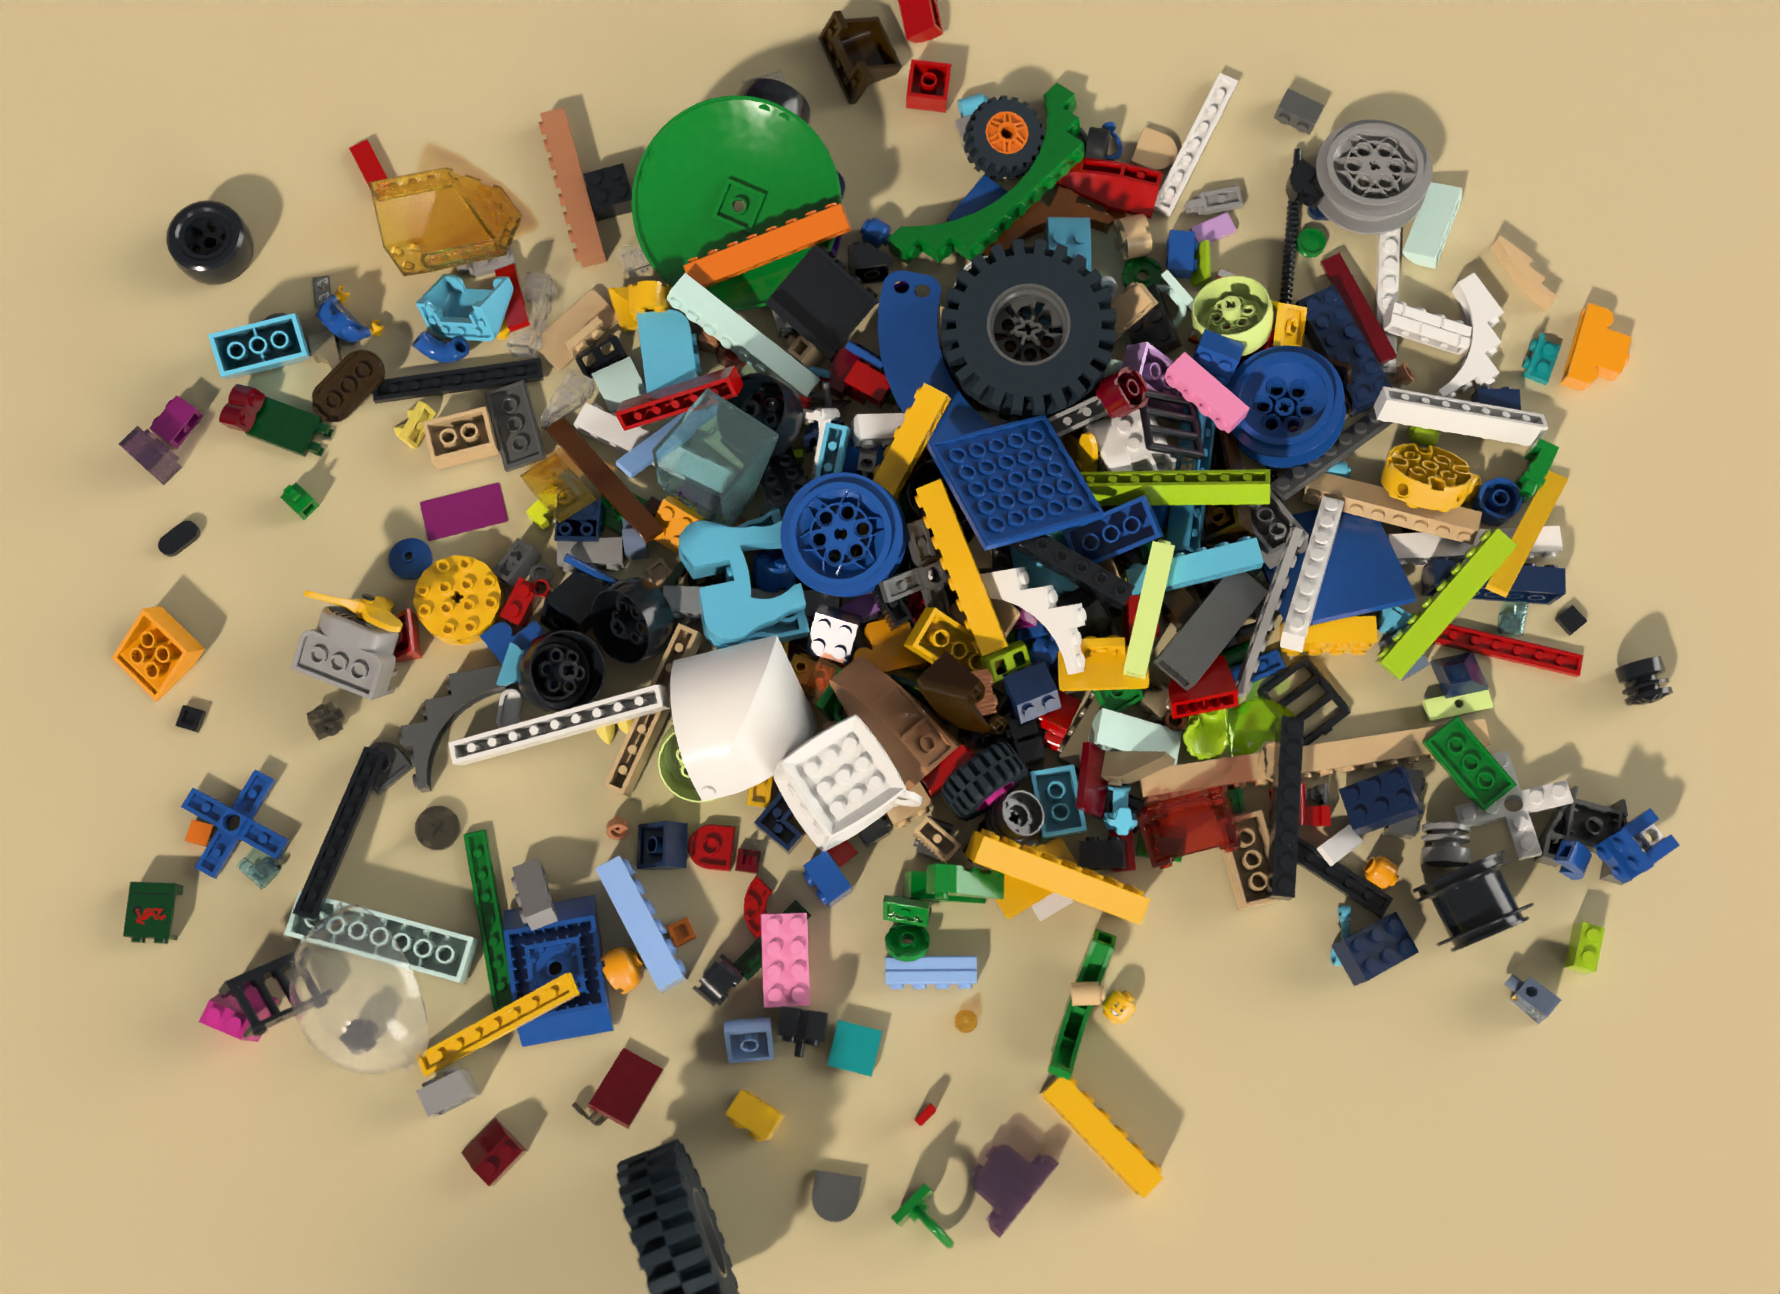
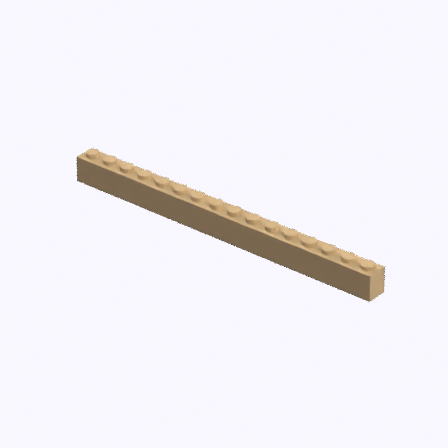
(1318, 758)

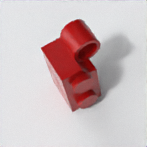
(524, 601)
(1059, 720)

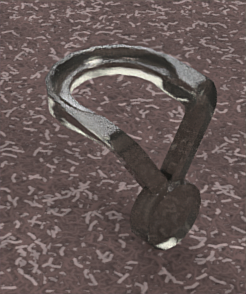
(580, 1110)

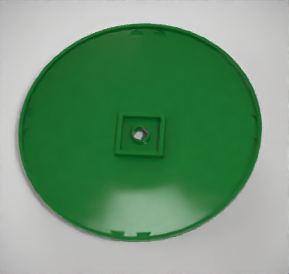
(725, 155)

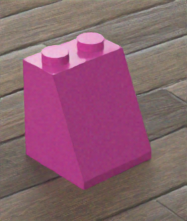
(228, 1016)

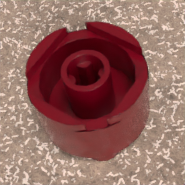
(1122, 392)

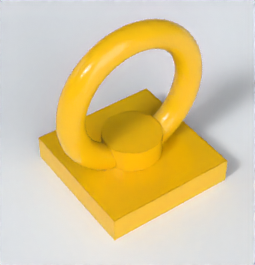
(1289, 324)

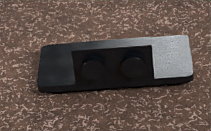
(782, 478)

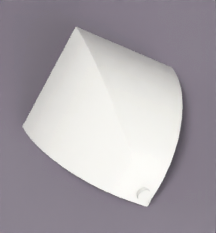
(737, 715)

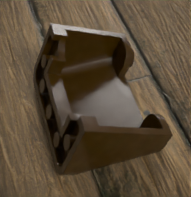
(953, 695)

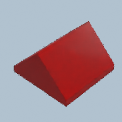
(408, 642)

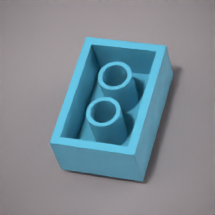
(1057, 793)

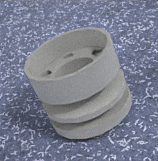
(1446, 842)

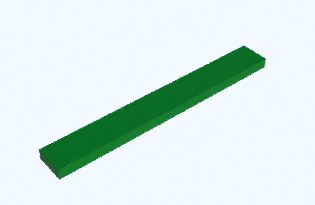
(489, 916)

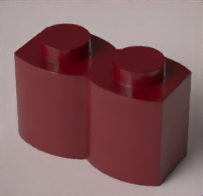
(241, 408)

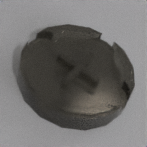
(437, 828)

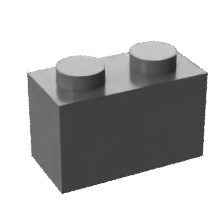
(1298, 111)

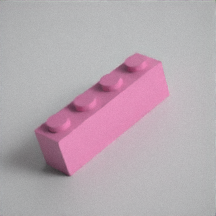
(1206, 393)

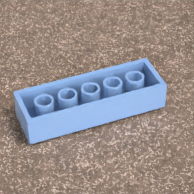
(641, 924)

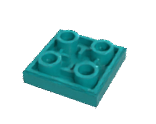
(854, 1048)

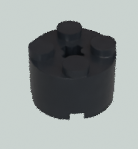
(718, 981)

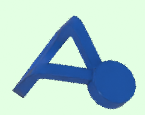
(1111, 126)

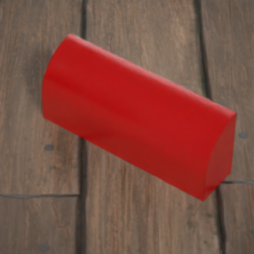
(920, 20)

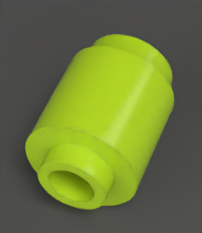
(1423, 436)

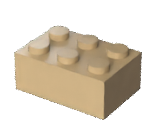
(460, 438)

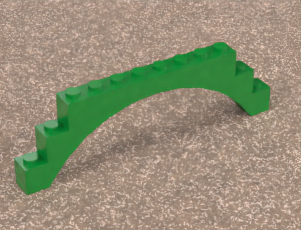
(978, 230)

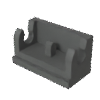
(517, 562)

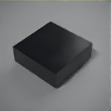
(1571, 620)
(190, 718)

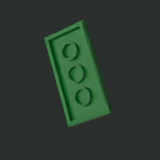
(1469, 764)

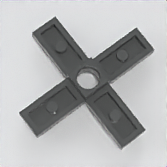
(917, 577)

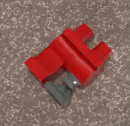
(1313, 815)

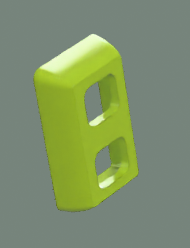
(1006, 654)

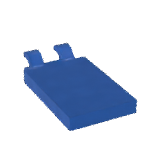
(979, 197)

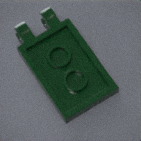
(289, 428)

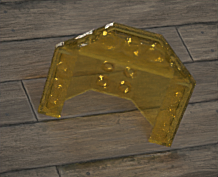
(442, 220)

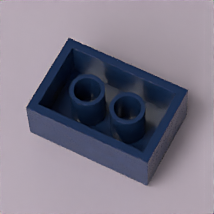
(1380, 801)
(1375, 948)

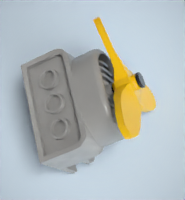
(351, 645)

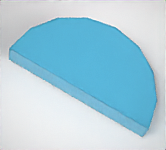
(508, 670)

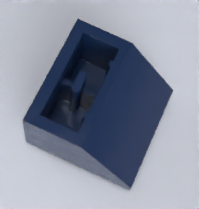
(584, 525)

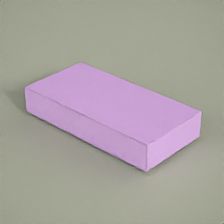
(1214, 228)

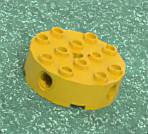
(1426, 477)
(442, 587)

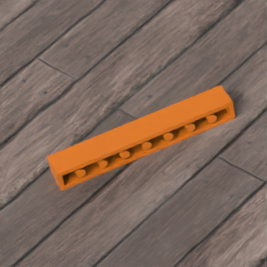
(769, 246)

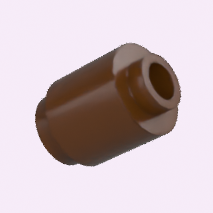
(1169, 721)

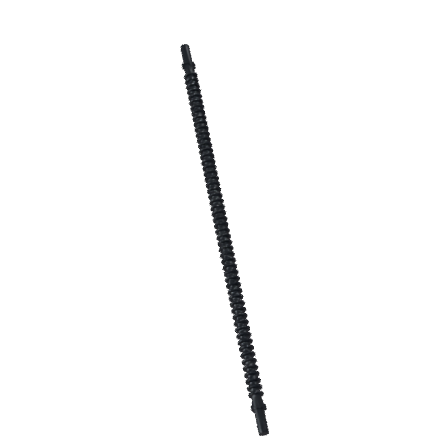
(1288, 267)

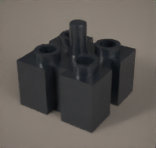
(802, 1027)

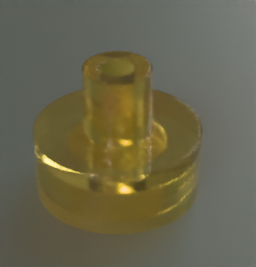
(964, 1027)

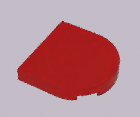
(712, 847)

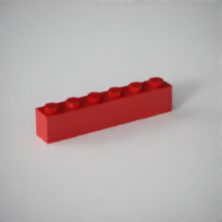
(677, 398)

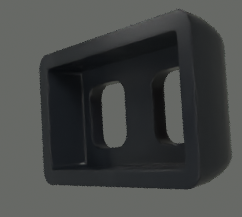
(601, 360)

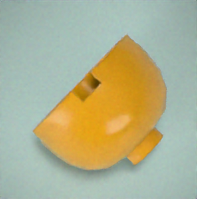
(623, 968)

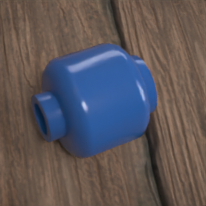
(875, 232)

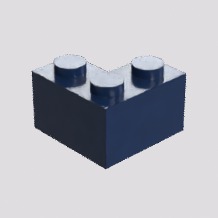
(776, 825)

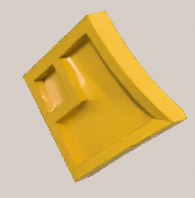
(619, 301)

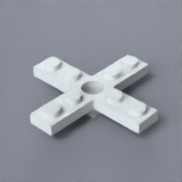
(1518, 822)

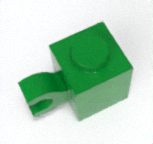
(299, 500)

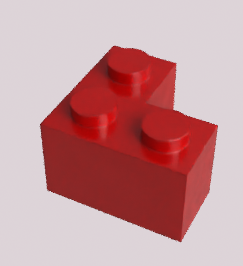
(867, 384)

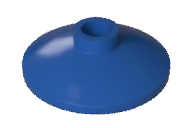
(414, 567)

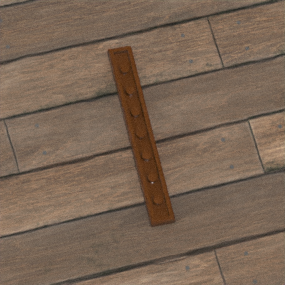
(605, 480)

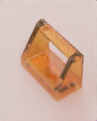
(819, 679)

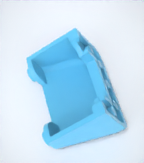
(463, 312)

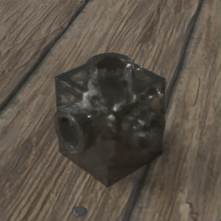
(325, 720)

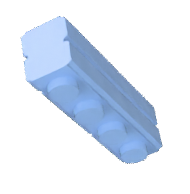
(931, 971)

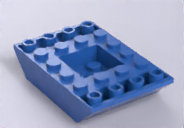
(578, 948)

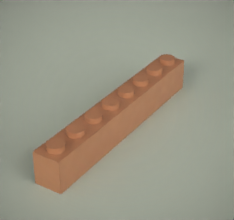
(573, 188)

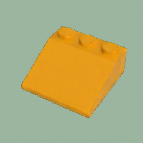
(157, 651)

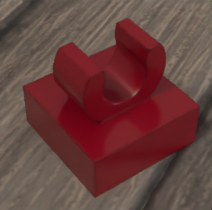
(748, 861)

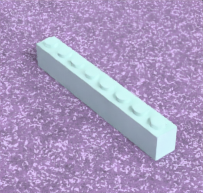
(739, 335)

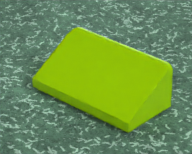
(1202, 275)

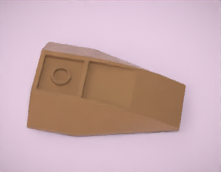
(899, 721)

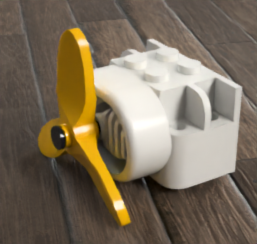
(1117, 446)

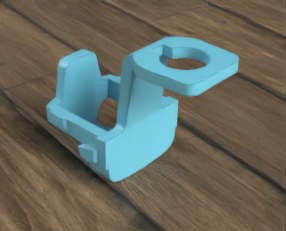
(1121, 818)

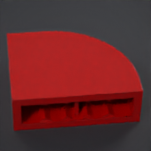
(1211, 693)

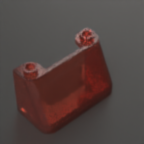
(1188, 825)

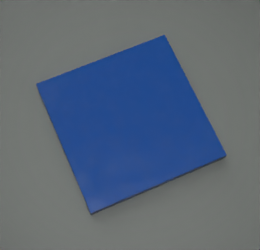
(1015, 481)
(1360, 572)

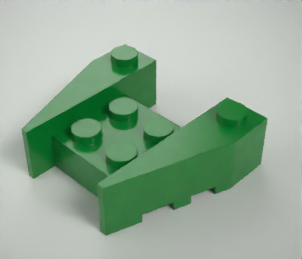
(953, 884)

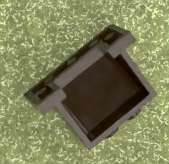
(858, 53)

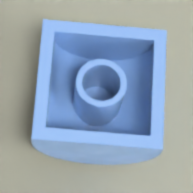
(749, 1039)

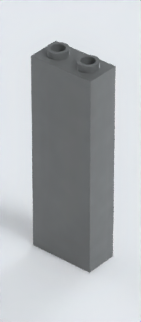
(1210, 628)

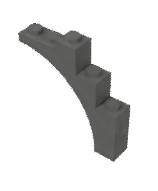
(424, 737)

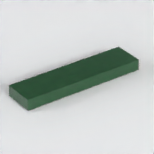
(751, 959)

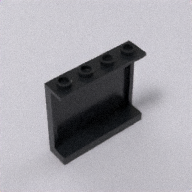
(822, 300)

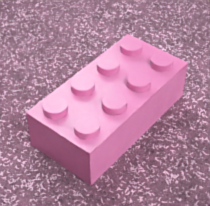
(785, 960)

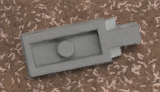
(1215, 201)
(487, 266)

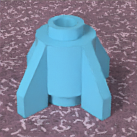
(1392, 620)

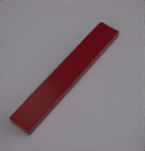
(1341, 277)

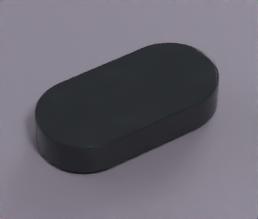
(179, 538)

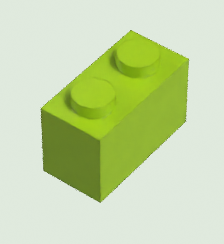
(1584, 947)

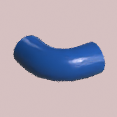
(441, 351)

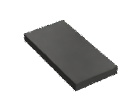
(515, 425)

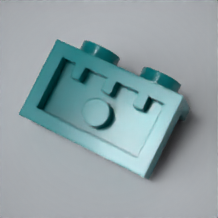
(1541, 359)

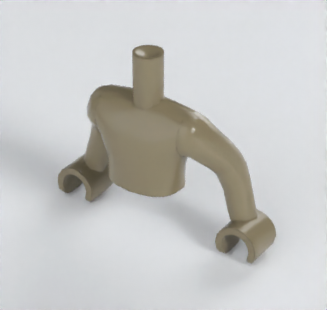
(1155, 701)

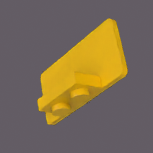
(1103, 667)
(1021, 894)

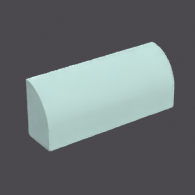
(1433, 224)
(1126, 733)

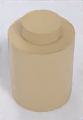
(1086, 993)

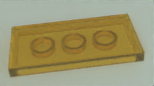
(557, 488)

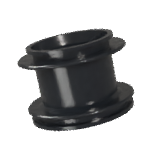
(1474, 901)

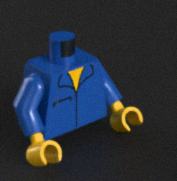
(342, 322)

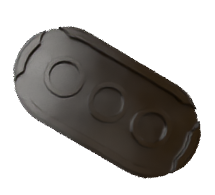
(348, 385)

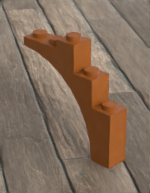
(1034, 220)

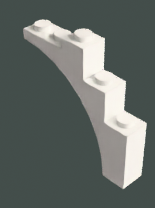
(1481, 314)
(1060, 621)

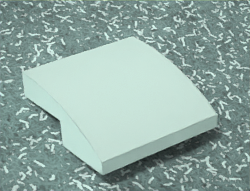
(619, 383)

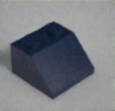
(1031, 691)
(662, 845)

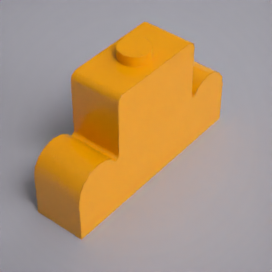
(1595, 349)
(887, 648)

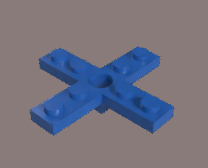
(249, 831)

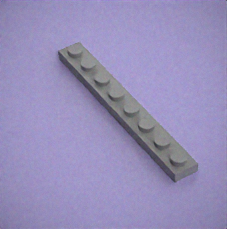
(1272, 602)

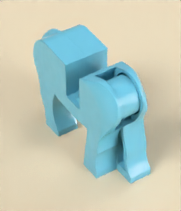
(727, 608)

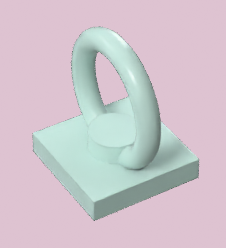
(1178, 295)

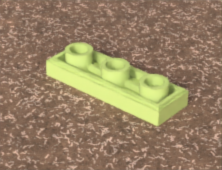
(1443, 708)

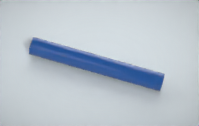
(589, 569)

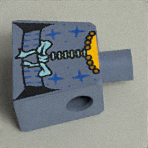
(1540, 1002)

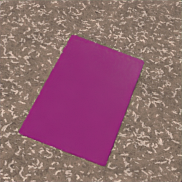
(463, 511)

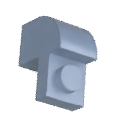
(634, 545)

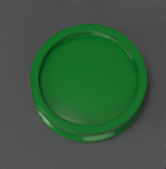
(1311, 242)

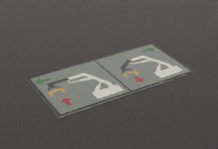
(321, 289)

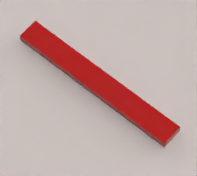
(1511, 650)

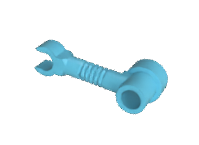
(1344, 915)

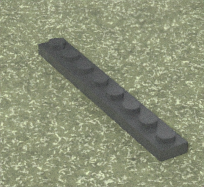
(1347, 442)

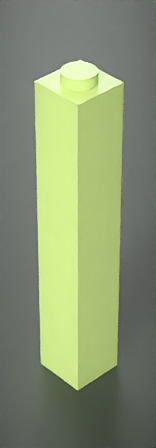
(1149, 609)

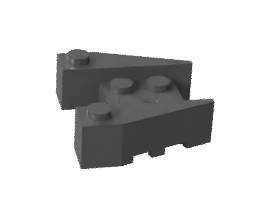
(1583, 823)

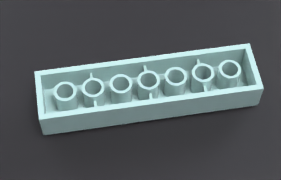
(424, 946)

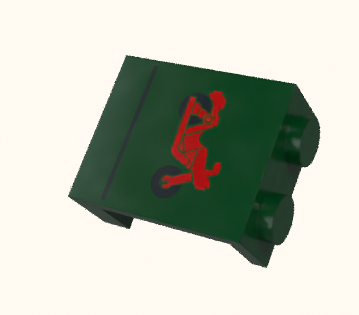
(151, 911)

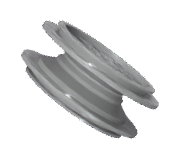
(1383, 160)

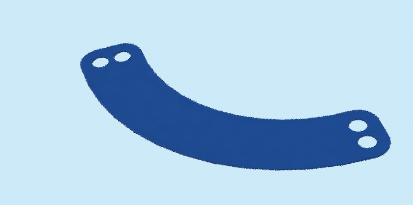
(913, 352)

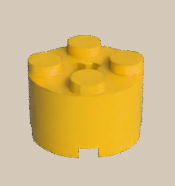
(648, 297)

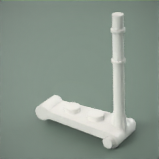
(821, 415)

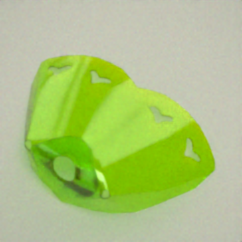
(1253, 724)

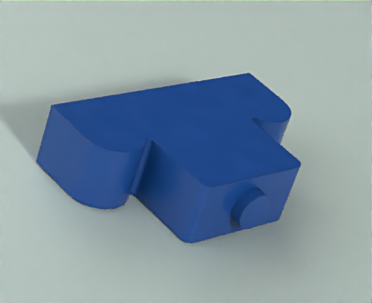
(501, 634)

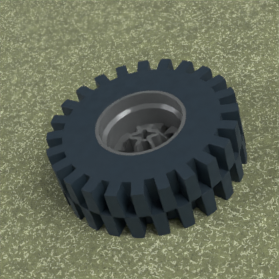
(1019, 280)
(673, 1224)

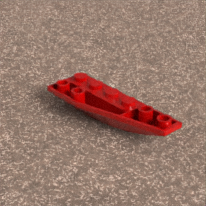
(1115, 185)

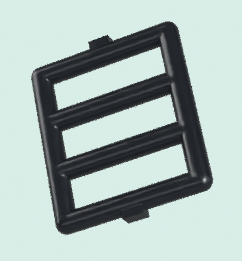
(1191, 418)
(1317, 677)

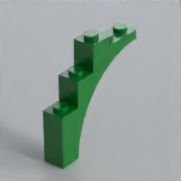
(1075, 1018)

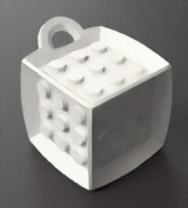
(841, 783)

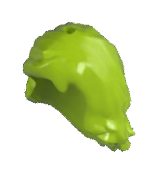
(1207, 734)

